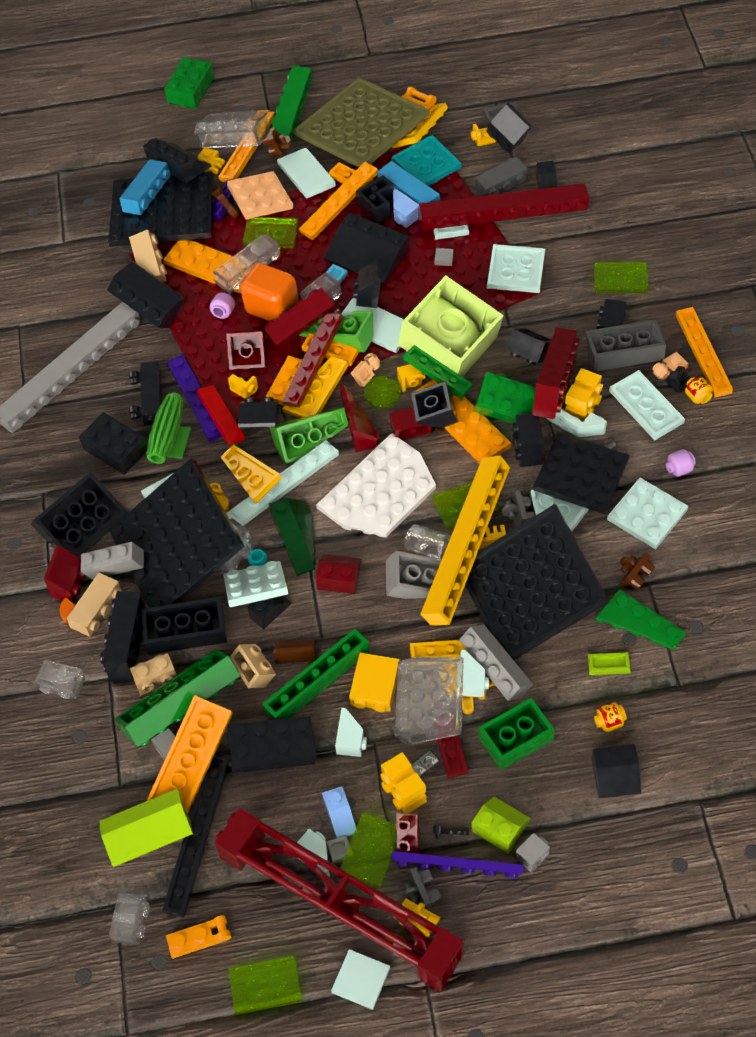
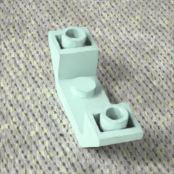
(591, 426)

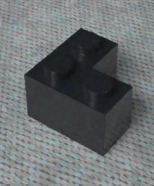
(376, 198)

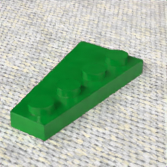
(640, 620)

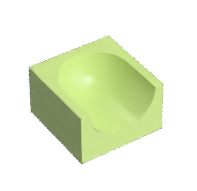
(451, 326)

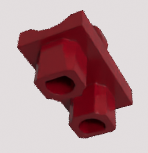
(408, 832)

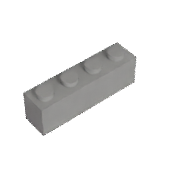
(496, 662)

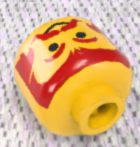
(699, 390)
(610, 716)

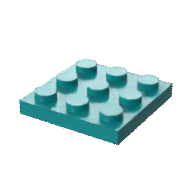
(427, 161)

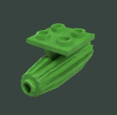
(167, 436)

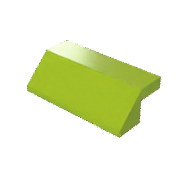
(145, 827)

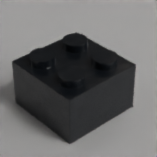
(528, 440)

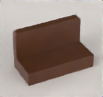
(294, 651)

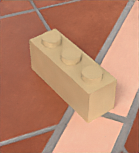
(147, 254)
(93, 605)

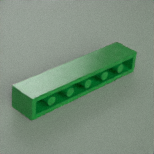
(292, 101)
(316, 677)

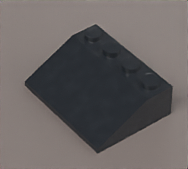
(364, 241)
(79, 516)

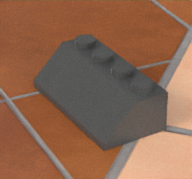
(625, 345)

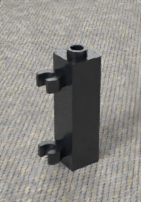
(150, 392)

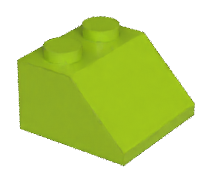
(499, 824)

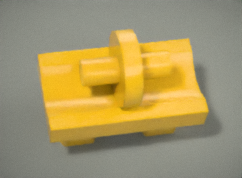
(419, 909)

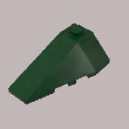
(295, 529)

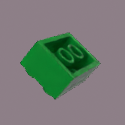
(189, 82)
(504, 398)
(516, 733)

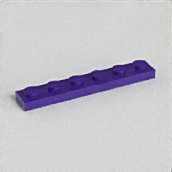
(189, 386)
(448, 863)

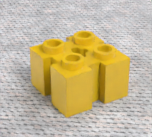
(584, 394)
(403, 784)

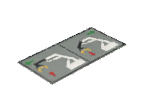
(425, 763)

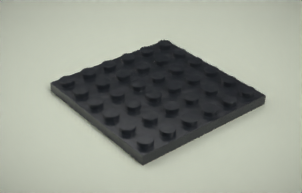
(175, 213)
(181, 536)
(533, 583)

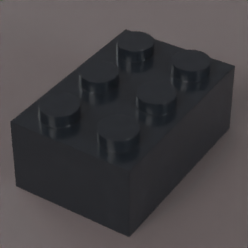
(113, 443)

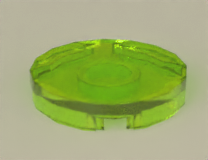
(382, 392)

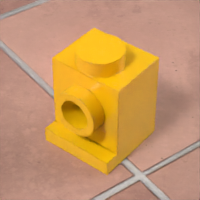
(409, 377)

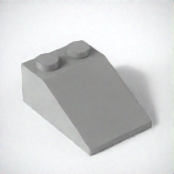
(410, 575)

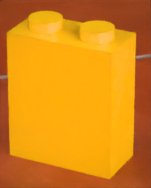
(374, 682)

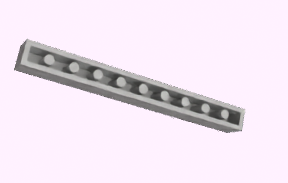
(67, 366)

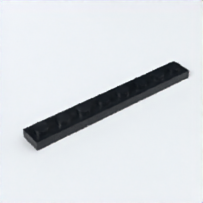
(193, 845)

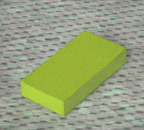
(608, 663)

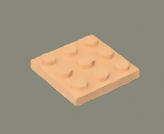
(259, 195)

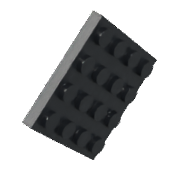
(581, 473)

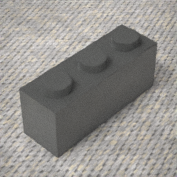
(501, 177)

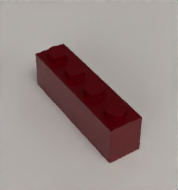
(299, 318)

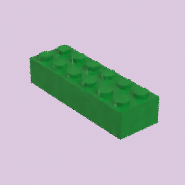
(173, 698)

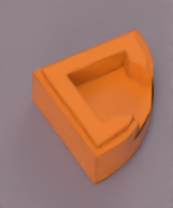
(65, 609)

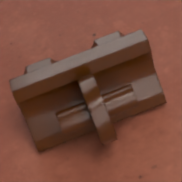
(278, 143)
(642, 565)

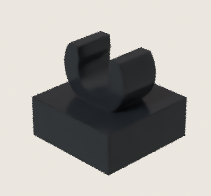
(678, 379)

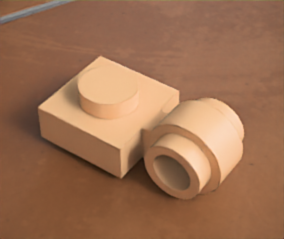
(668, 365)
(364, 370)

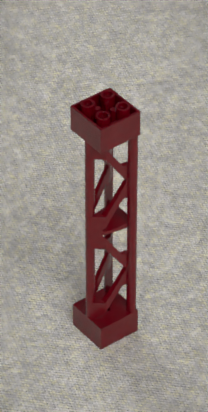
(242, 845)

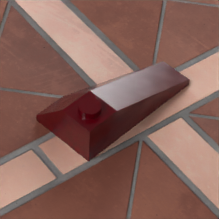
(360, 425)

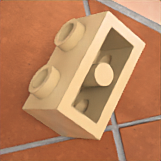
(252, 665)
(153, 673)

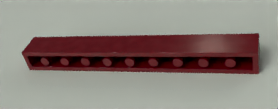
(503, 206)

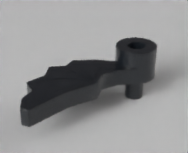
(439, 829)

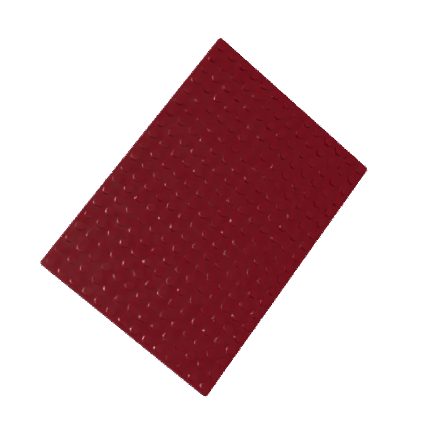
(204, 336)

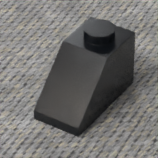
(546, 174)
(267, 610)

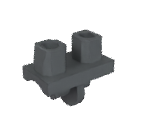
(516, 508)
(418, 880)

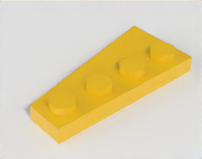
(422, 128)
(320, 389)
(251, 473)

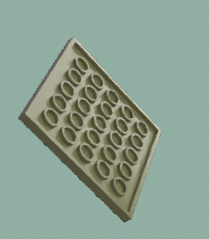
(361, 122)

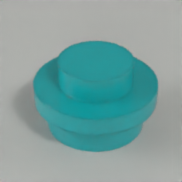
(257, 557)

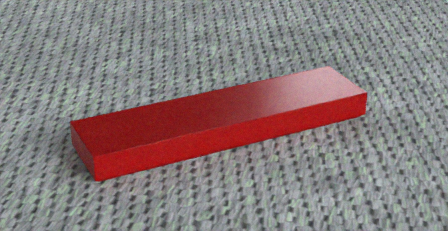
(220, 415)

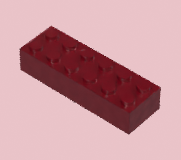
(555, 373)

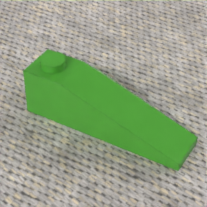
(354, 330)
(300, 436)

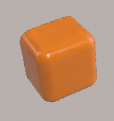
(268, 292)

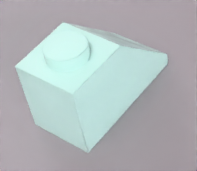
(473, 676)
(350, 736)
(316, 843)

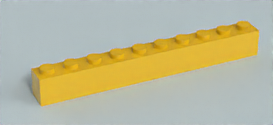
(465, 541)

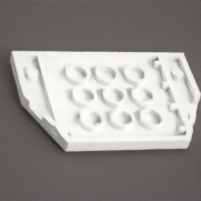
(380, 489)

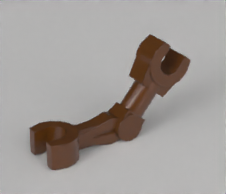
(218, 193)

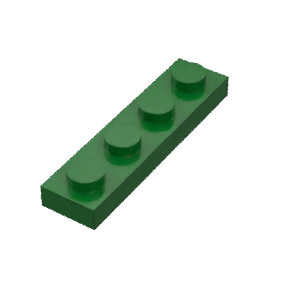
(437, 371)

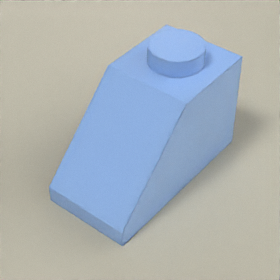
(404, 209)
(339, 812)

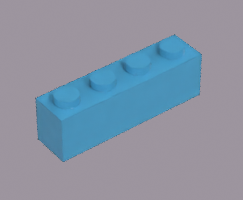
(408, 184)
(145, 187)

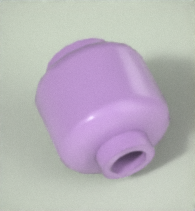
(222, 305)
(680, 462)

